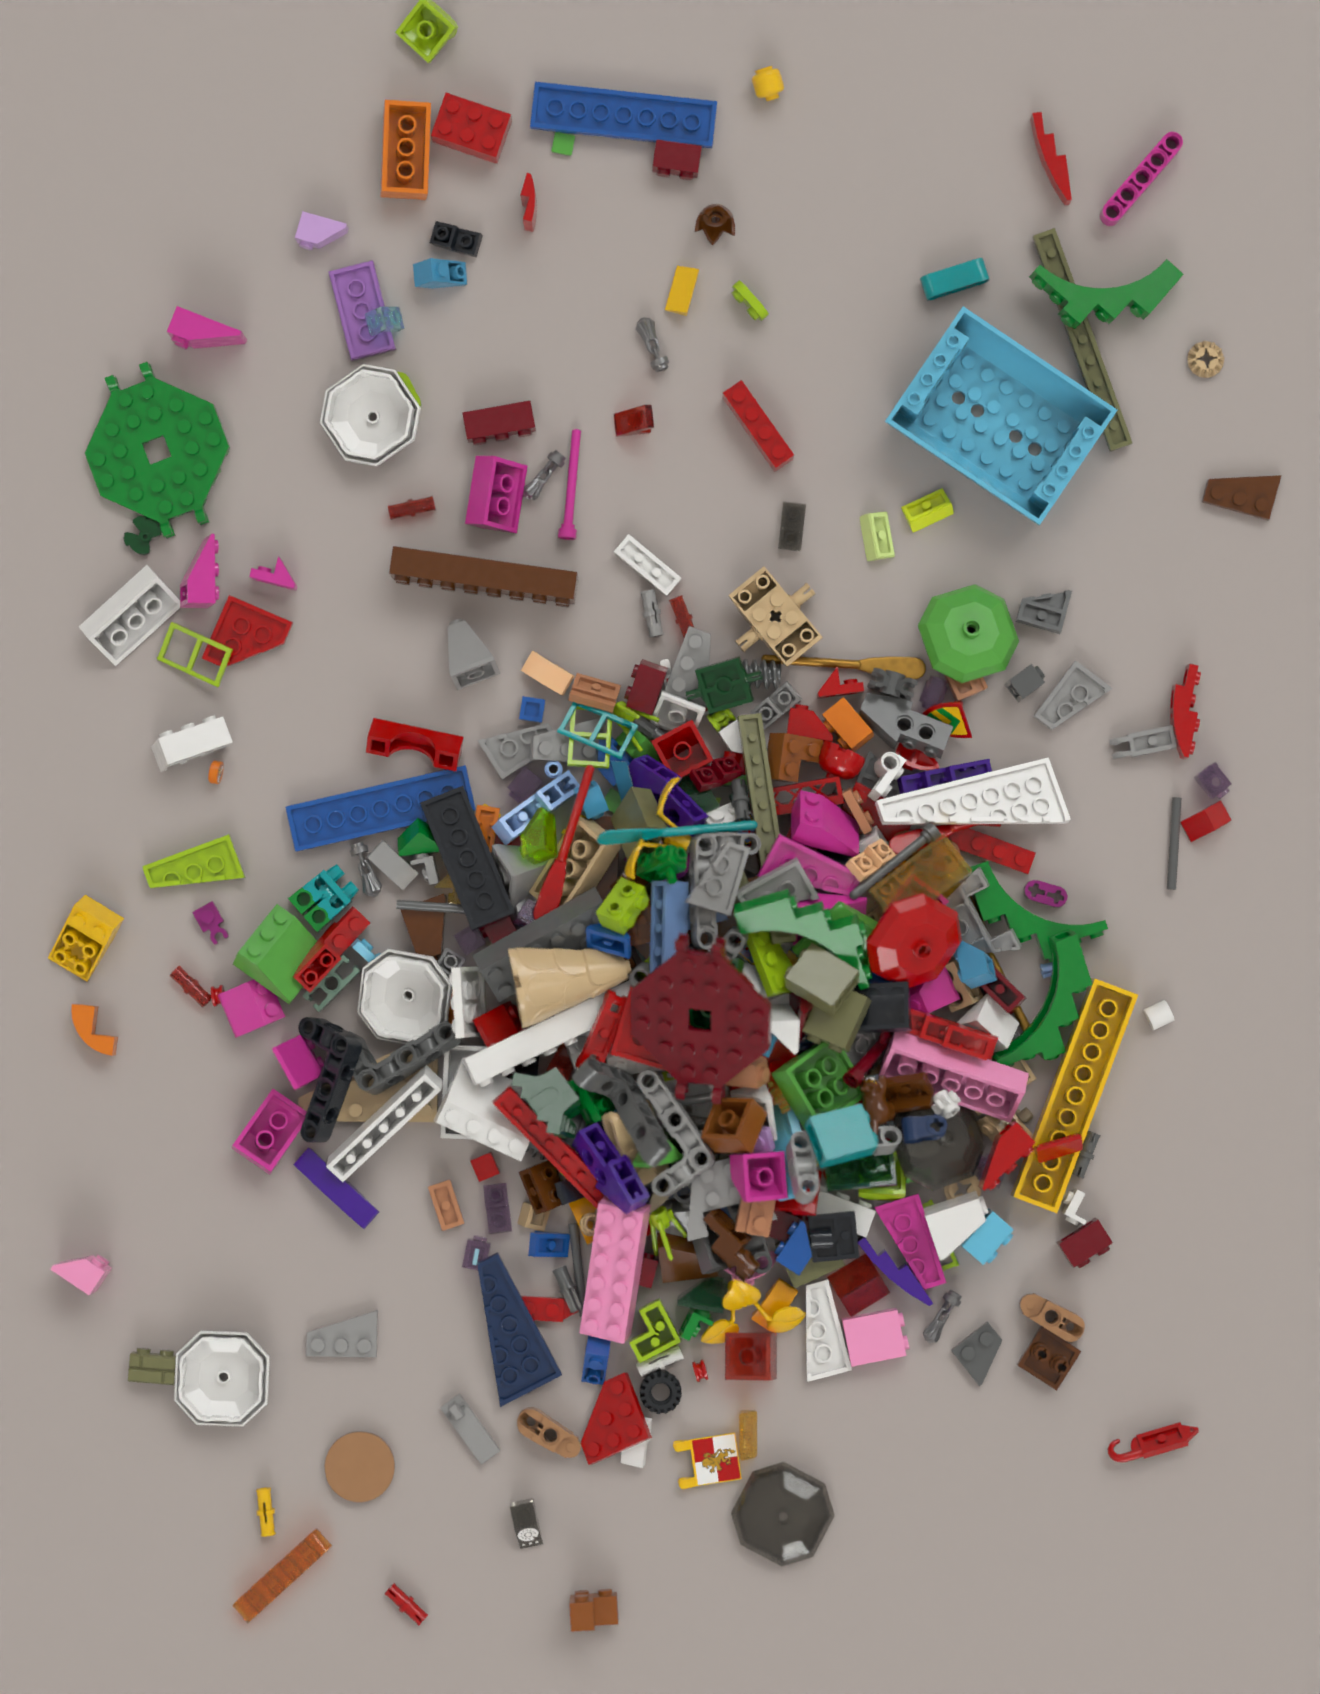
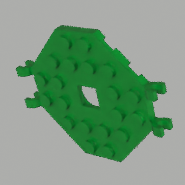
(170, 485)

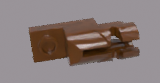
(731, 1244)

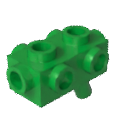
(662, 864)

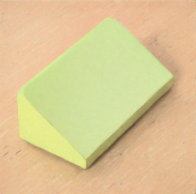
(876, 536)

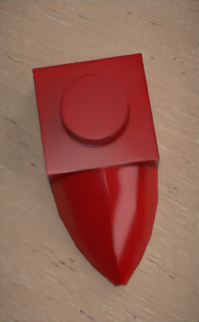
(916, 759)

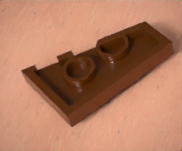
(1243, 494)

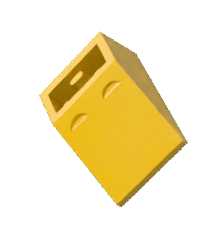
(85, 937)

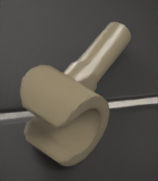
(1024, 1115)

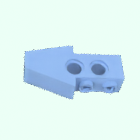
(548, 797)

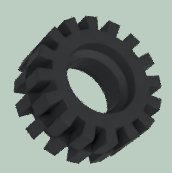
(667, 1379)

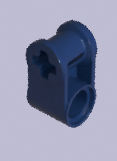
(918, 1129)

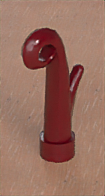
(855, 1075)

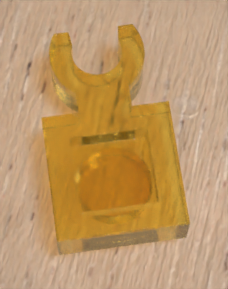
(778, 1097)

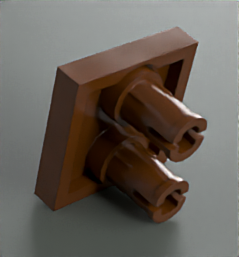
(1049, 1358)

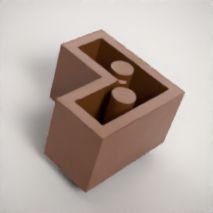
(787, 752)
(593, 1609)

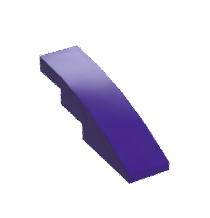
(943, 775)
(339, 1192)
(901, 1276)

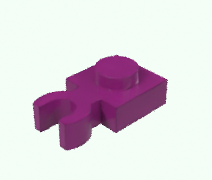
(209, 919)

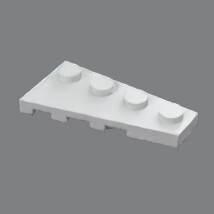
(824, 1338)

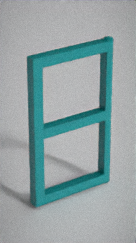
(604, 715)

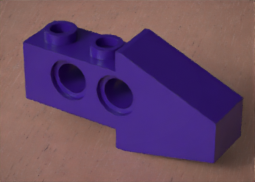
(678, 806)
(613, 1172)

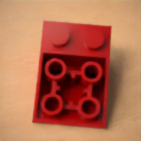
(1006, 1149)

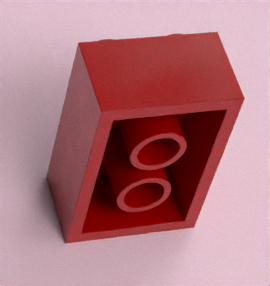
(471, 128)

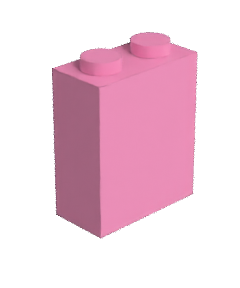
(875, 1336)

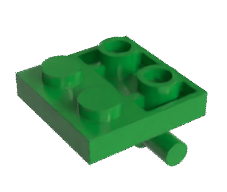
(592, 1104)

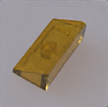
(747, 1434)

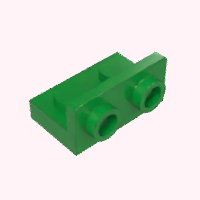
(691, 1324)

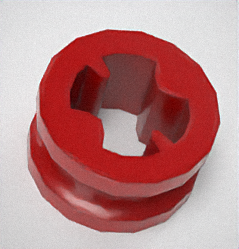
(214, 994)
(700, 1370)

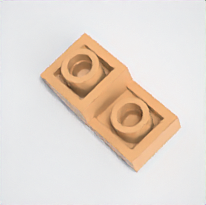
(547, 673)
(870, 860)

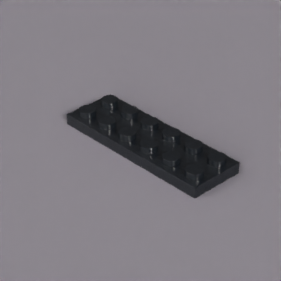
(467, 858)

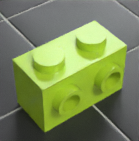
(622, 906)

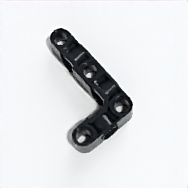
(334, 1078)

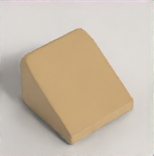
(529, 1220)

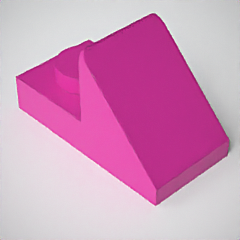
(280, 577)

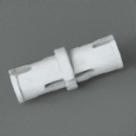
(660, 1361)

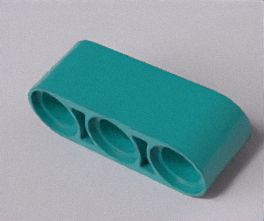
(954, 279)

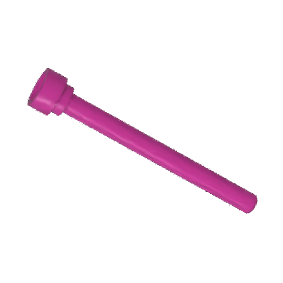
(567, 529)

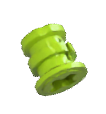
(721, 719)

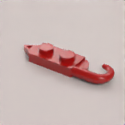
(547, 1308)
(1155, 1442)

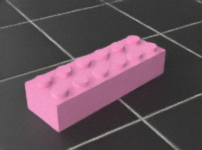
(978, 1083)
(614, 1272)

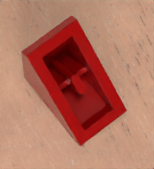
(1205, 821)

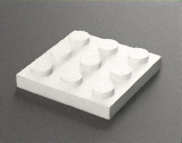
(467, 1000)

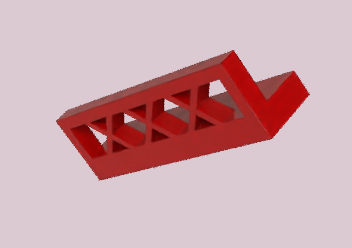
(785, 807)

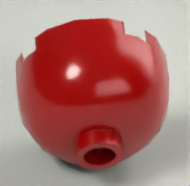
(839, 761)

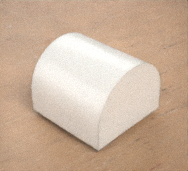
(1158, 1015)

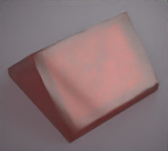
(858, 1284)

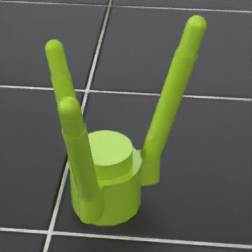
(630, 714)
(660, 1219)

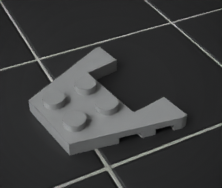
(970, 923)
(709, 1192)

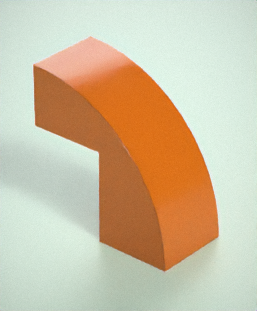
(85, 1023)

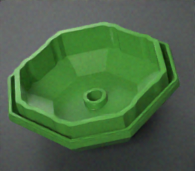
(966, 654)

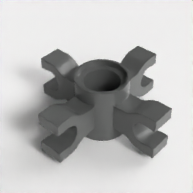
(892, 684)

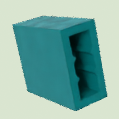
(841, 1135)

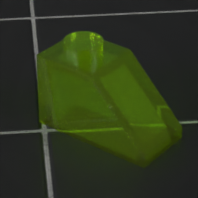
(539, 838)

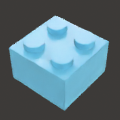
(988, 1238)

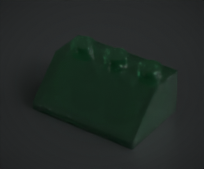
(861, 1173)

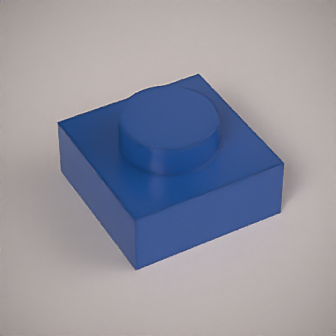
(532, 709)

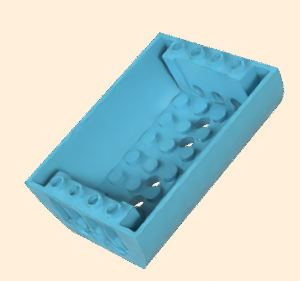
(1016, 395)

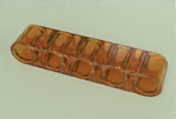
(282, 1575)

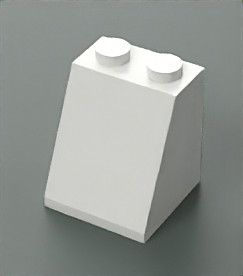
(955, 1221)

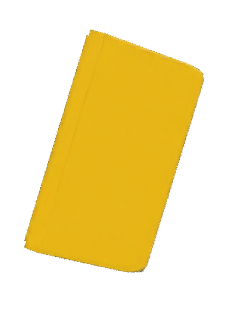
(682, 290)

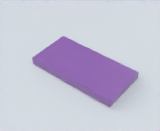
(356, 294)

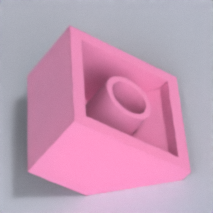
(84, 1272)

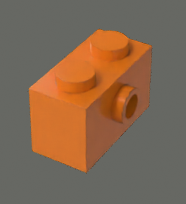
(847, 725)

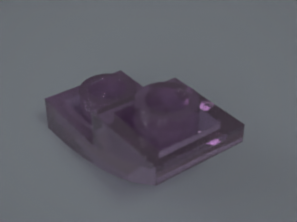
(497, 1208)

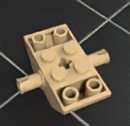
(761, 597)

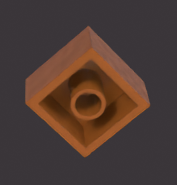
(734, 1125)

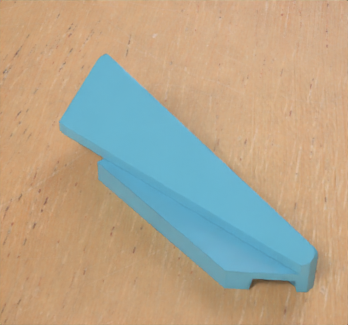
(786, 1126)

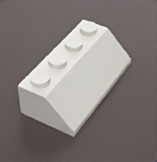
(130, 615)

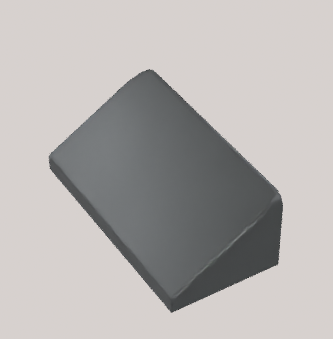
(707, 1259)

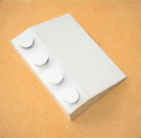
(471, 1113)

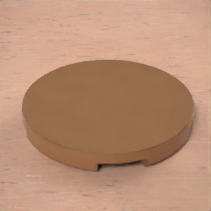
(359, 1466)

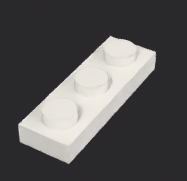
(647, 565)

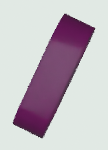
(1044, 899)

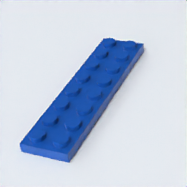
(622, 114)
(370, 809)

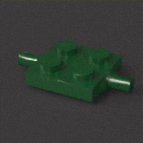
(724, 685)

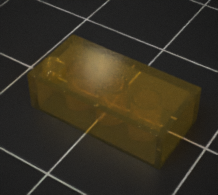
(928, 872)

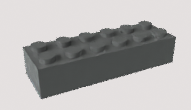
(558, 929)

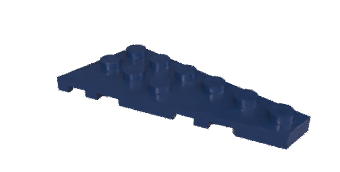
(517, 1346)

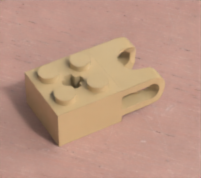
(624, 1144)

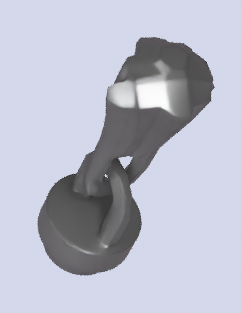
(646, 329)
(533, 489)
(371, 884)
(933, 1331)

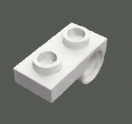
(886, 775)

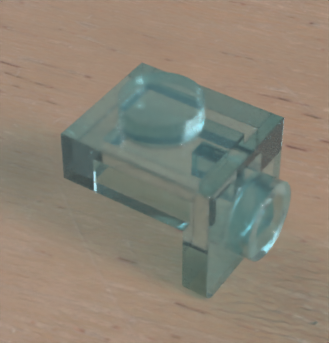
(384, 320)

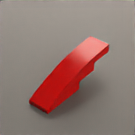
(1054, 165)
(950, 1035)

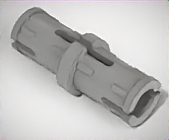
(652, 613)

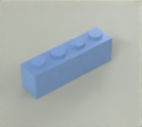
(668, 919)

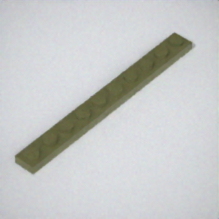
(1084, 343)
(760, 794)

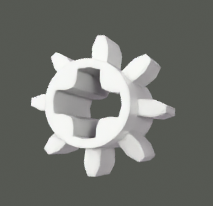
(946, 1103)

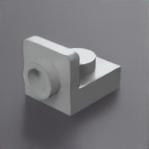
(430, 871)

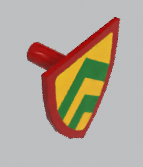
(951, 714)

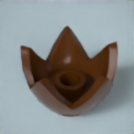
(714, 221)

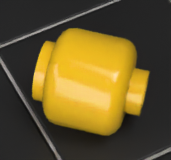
(768, 83)

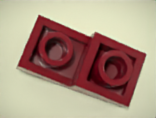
(719, 773)

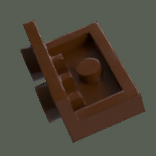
(910, 1092)

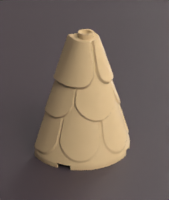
(561, 978)

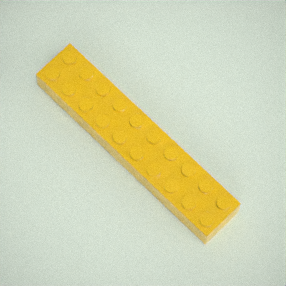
(1075, 1090)

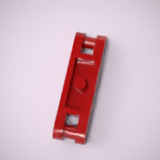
(603, 1029)

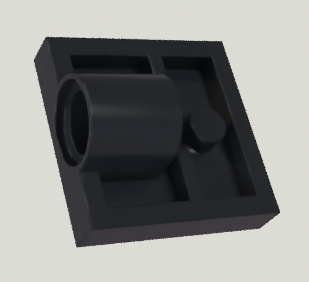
(833, 1236)

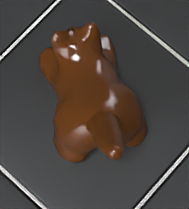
(875, 1101)

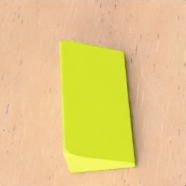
(927, 510)

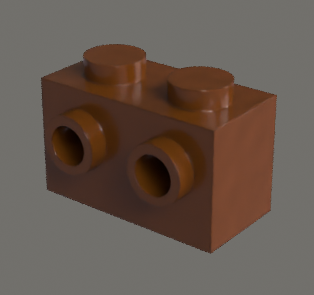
(540, 1186)

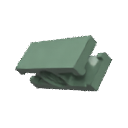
(341, 984)

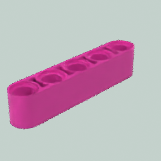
(1145, 168)

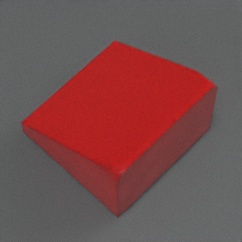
(485, 1166)

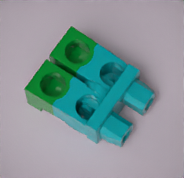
(327, 891)

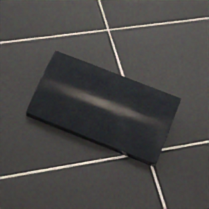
(888, 1008)

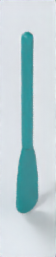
(632, 835)

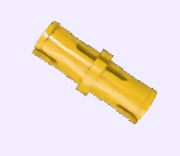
(264, 1500)

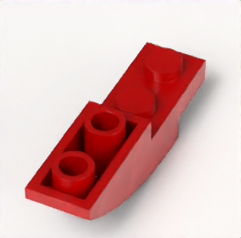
(1183, 720)
(329, 948)

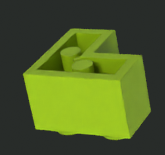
(660, 1335)

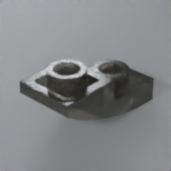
(792, 526)

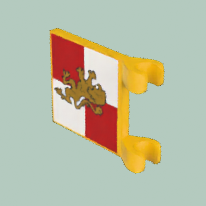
(713, 1459)

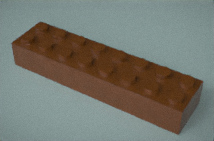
(483, 575)

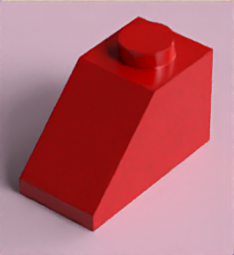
(807, 724)

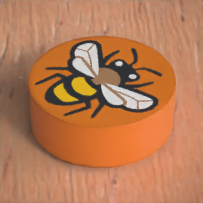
(216, 772)

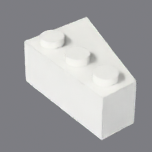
(191, 742)

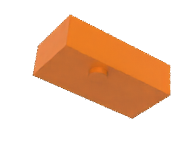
(405, 149)

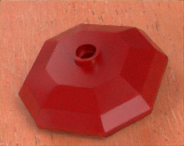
(904, 930)

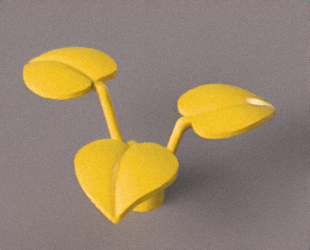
(678, 841)
(743, 1294)

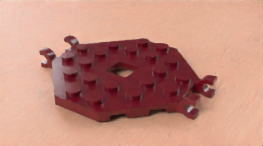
(701, 982)

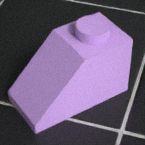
(318, 231)

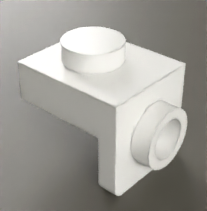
(1072, 1202)

